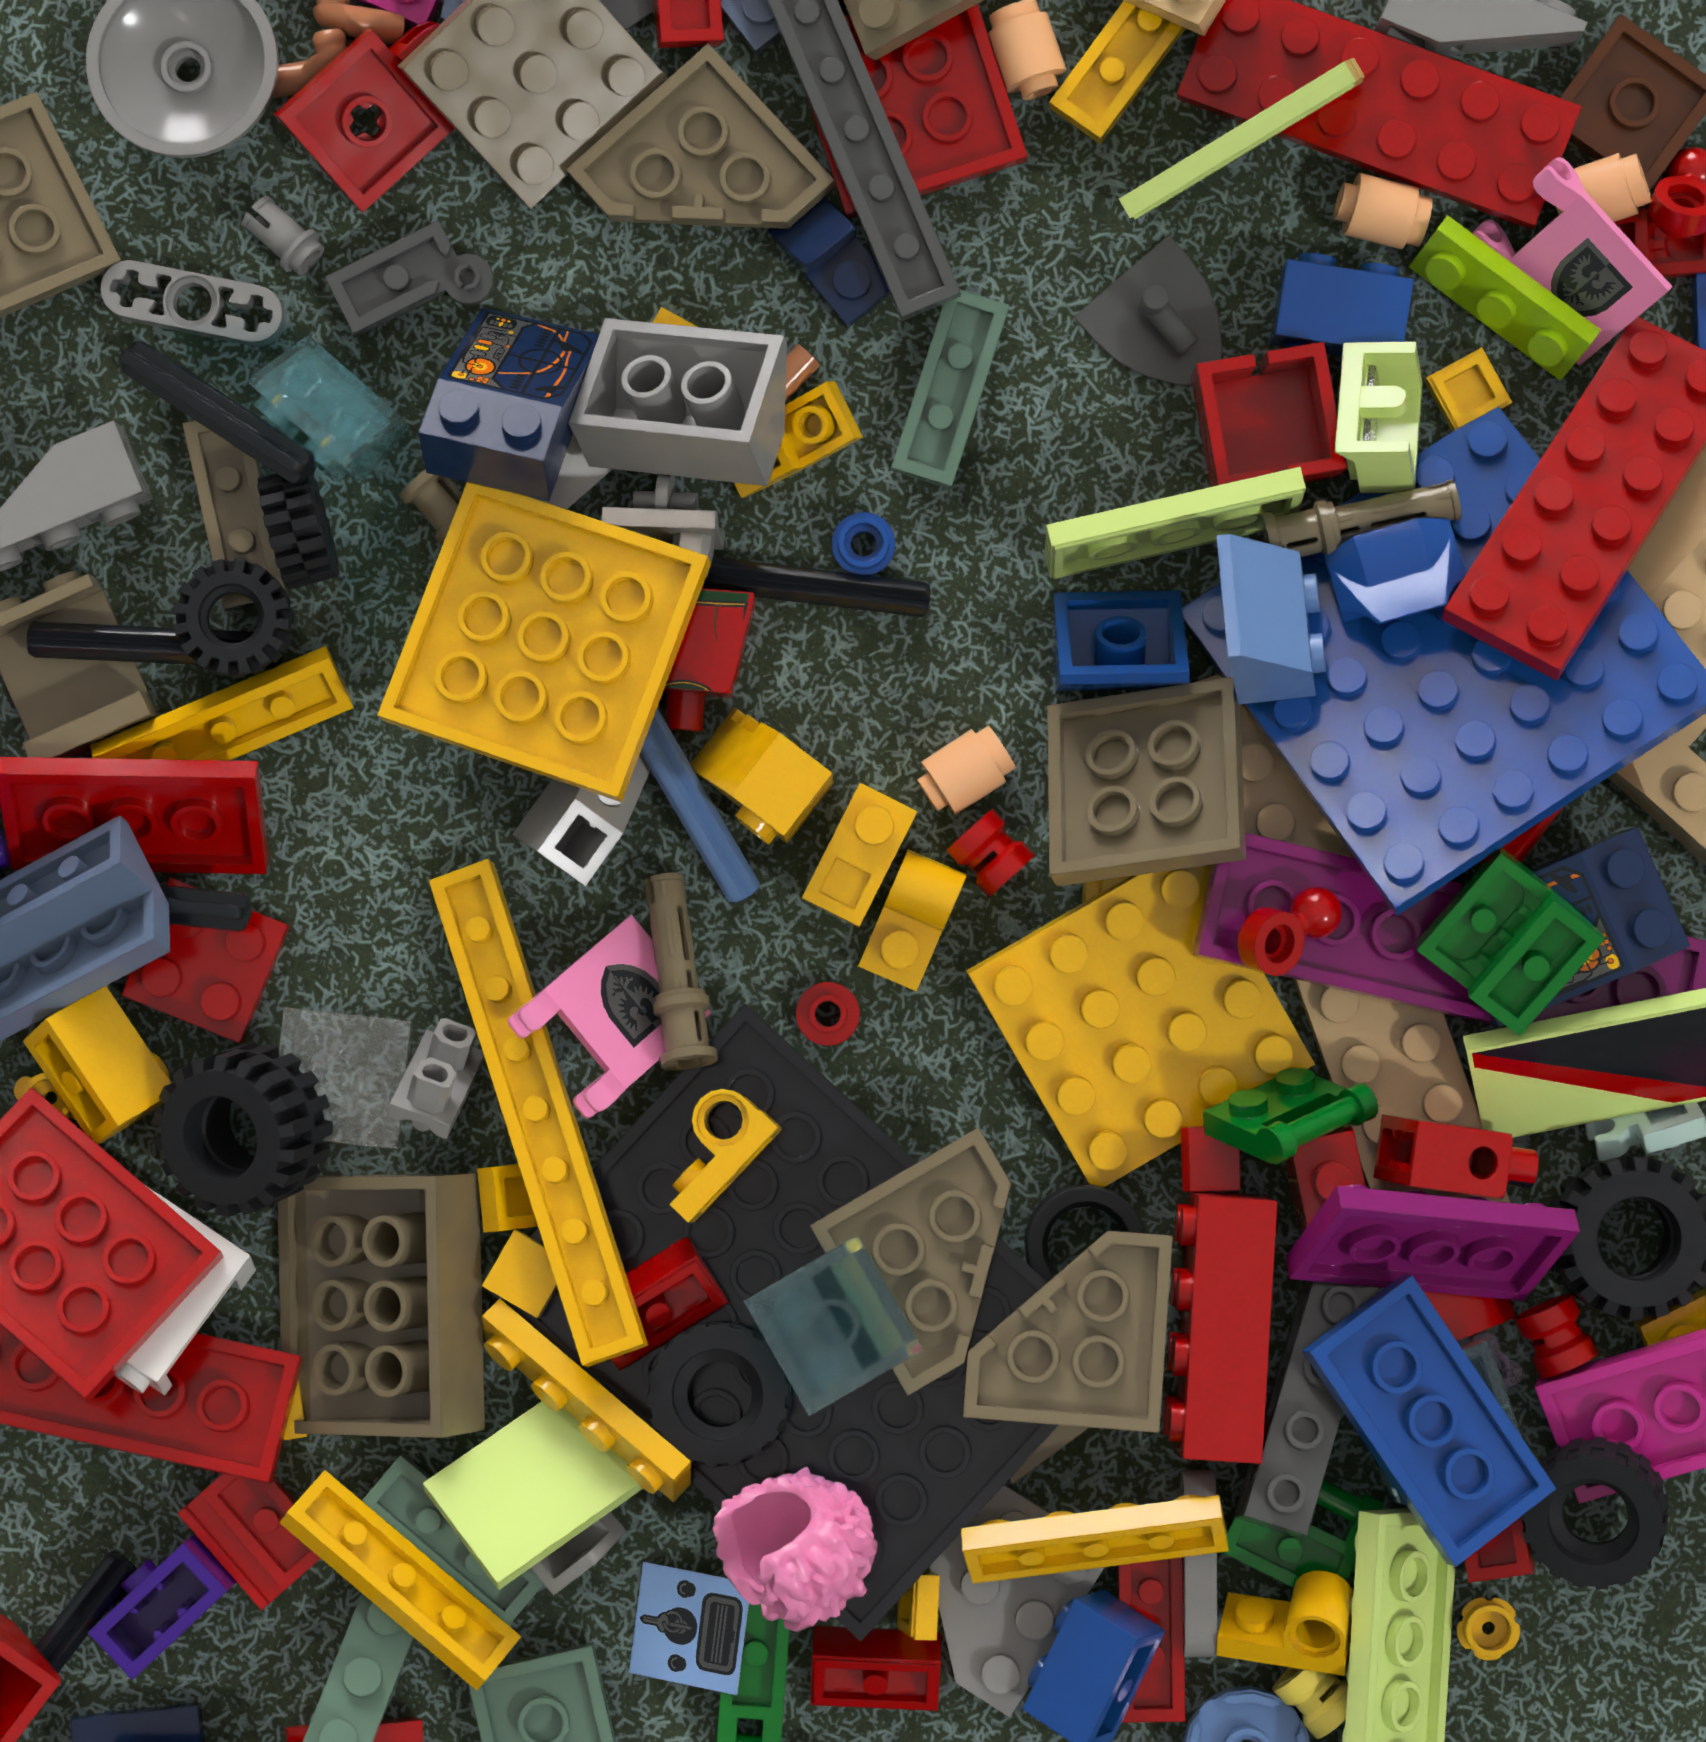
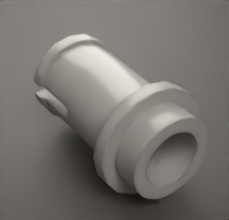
(283, 236)

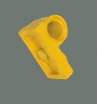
(912, 920)
(705, 1183)
(1298, 1634)

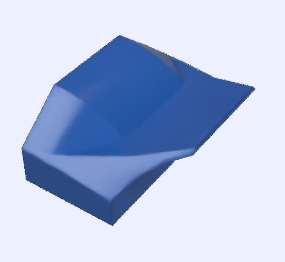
(1396, 570)

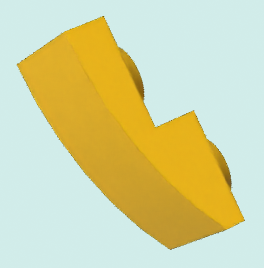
(814, 429)

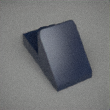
(834, 262)

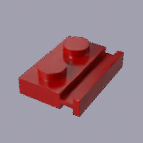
(243, 1532)

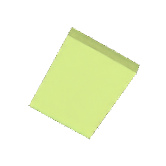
(528, 1491)

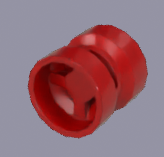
(979, 841)
(1556, 1336)

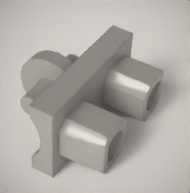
(670, 518)
(438, 1079)

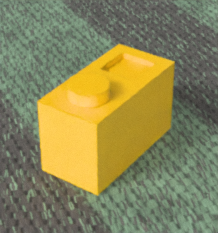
(859, 855)
(99, 1065)

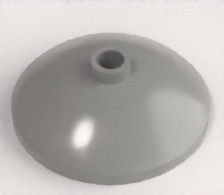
(137, 62)

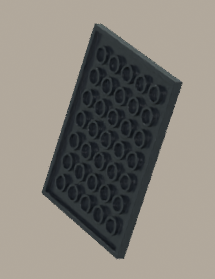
(904, 1455)

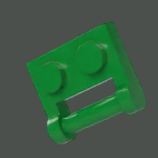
(1287, 1113)
(1289, 1556)

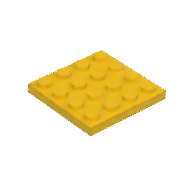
(545, 639)
(1130, 1026)

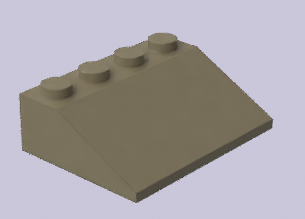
(385, 1303)

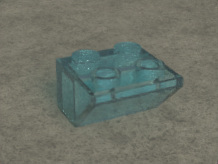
(336, 411)

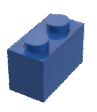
(1339, 304)
(1092, 1668)

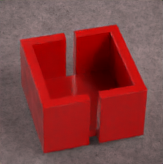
(1270, 418)

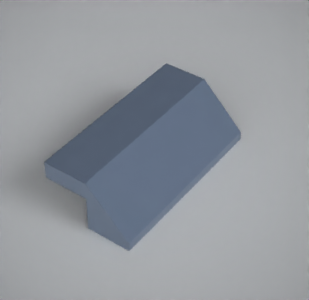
(77, 924)

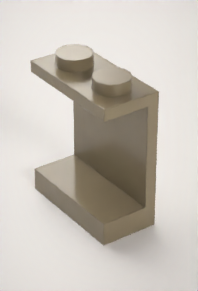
(68, 700)

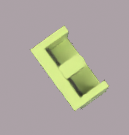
(1380, 414)

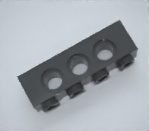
(1298, 1417)

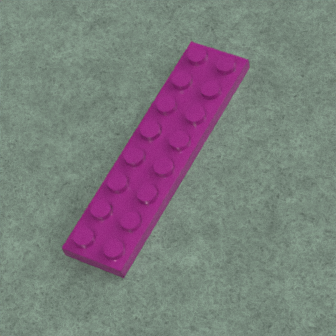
(1376, 949)

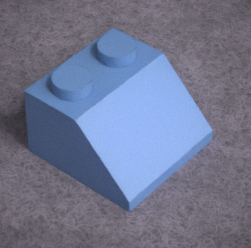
(1268, 620)

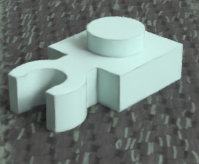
(1651, 1129)

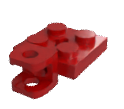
(365, 77)

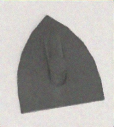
(1157, 317)

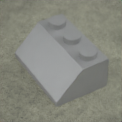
(683, 401)

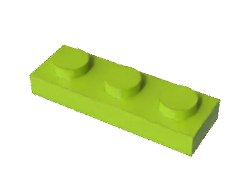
(1504, 298)

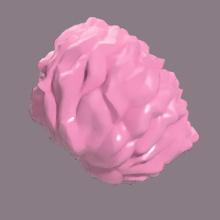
(796, 1547)

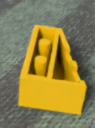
(762, 775)

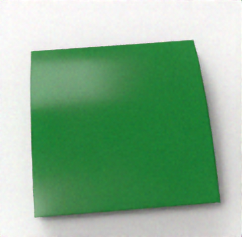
(1509, 940)

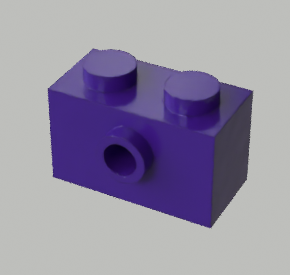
(161, 1605)

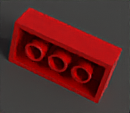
(1223, 1326)

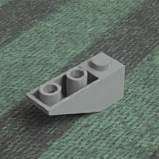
(1480, 25)
(72, 488)
(577, 826)

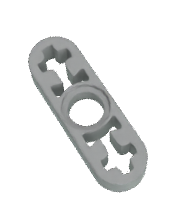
(144, 309)
(1199, 1580)

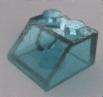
(833, 1325)

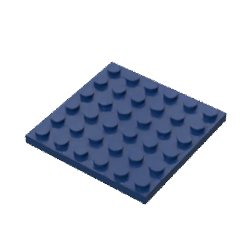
(1441, 744)

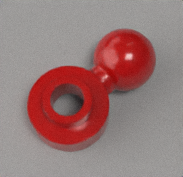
(1680, 199)
(1275, 939)

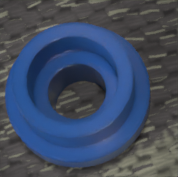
(869, 524)

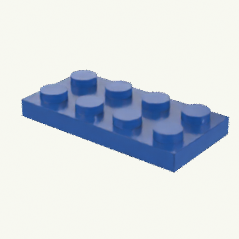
(1429, 1420)

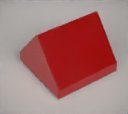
(1208, 1162)

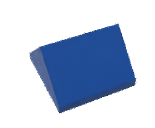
(1119, 640)

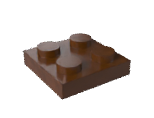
(1636, 99)

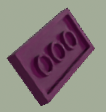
(1439, 1240)

